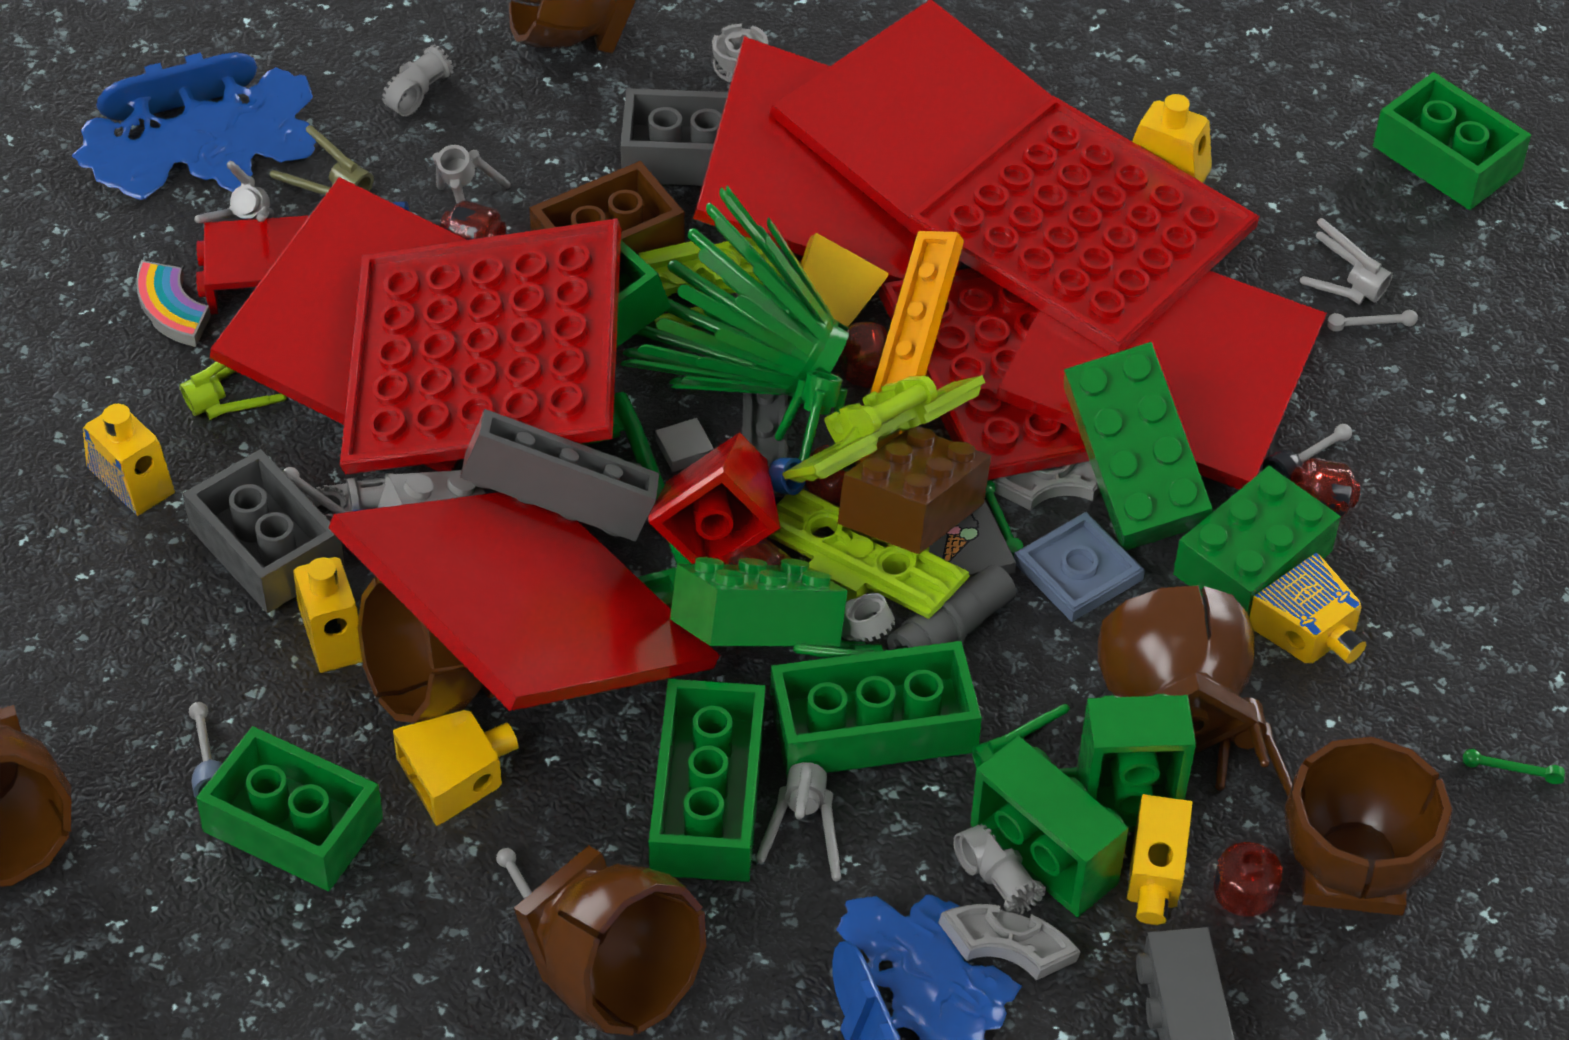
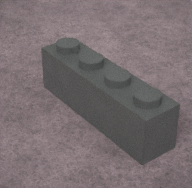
(560, 475)
(1183, 986)

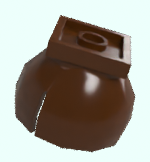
(569, 22)
(1163, 648)
(405, 655)
(32, 803)
(1366, 824)
(614, 941)

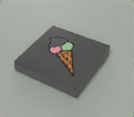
(975, 544)

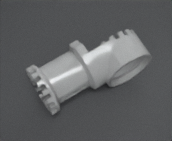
(415, 80)
(354, 494)
(862, 623)
(1003, 868)

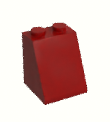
(718, 503)

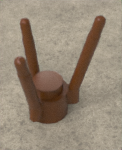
(1261, 739)

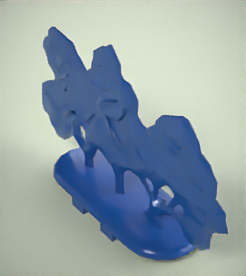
(206, 131)
(929, 979)

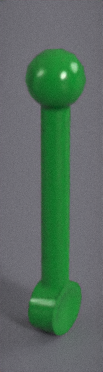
(1013, 543)
(1553, 774)

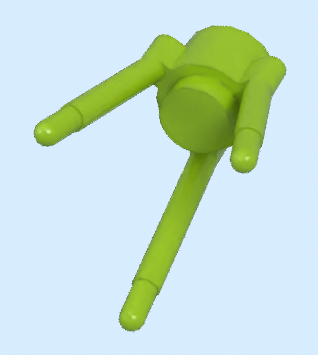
(205, 391)

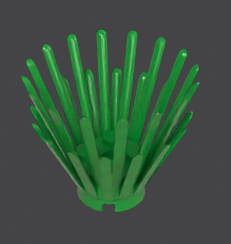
(760, 335)

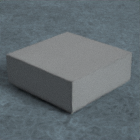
(683, 443)

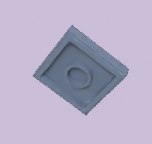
(1079, 566)

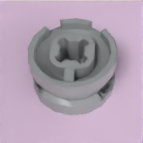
(727, 46)

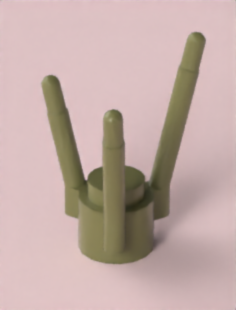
(343, 168)

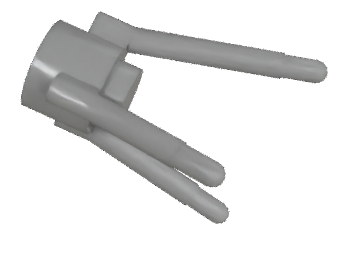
(457, 169)
(245, 201)
(1366, 276)
(804, 795)

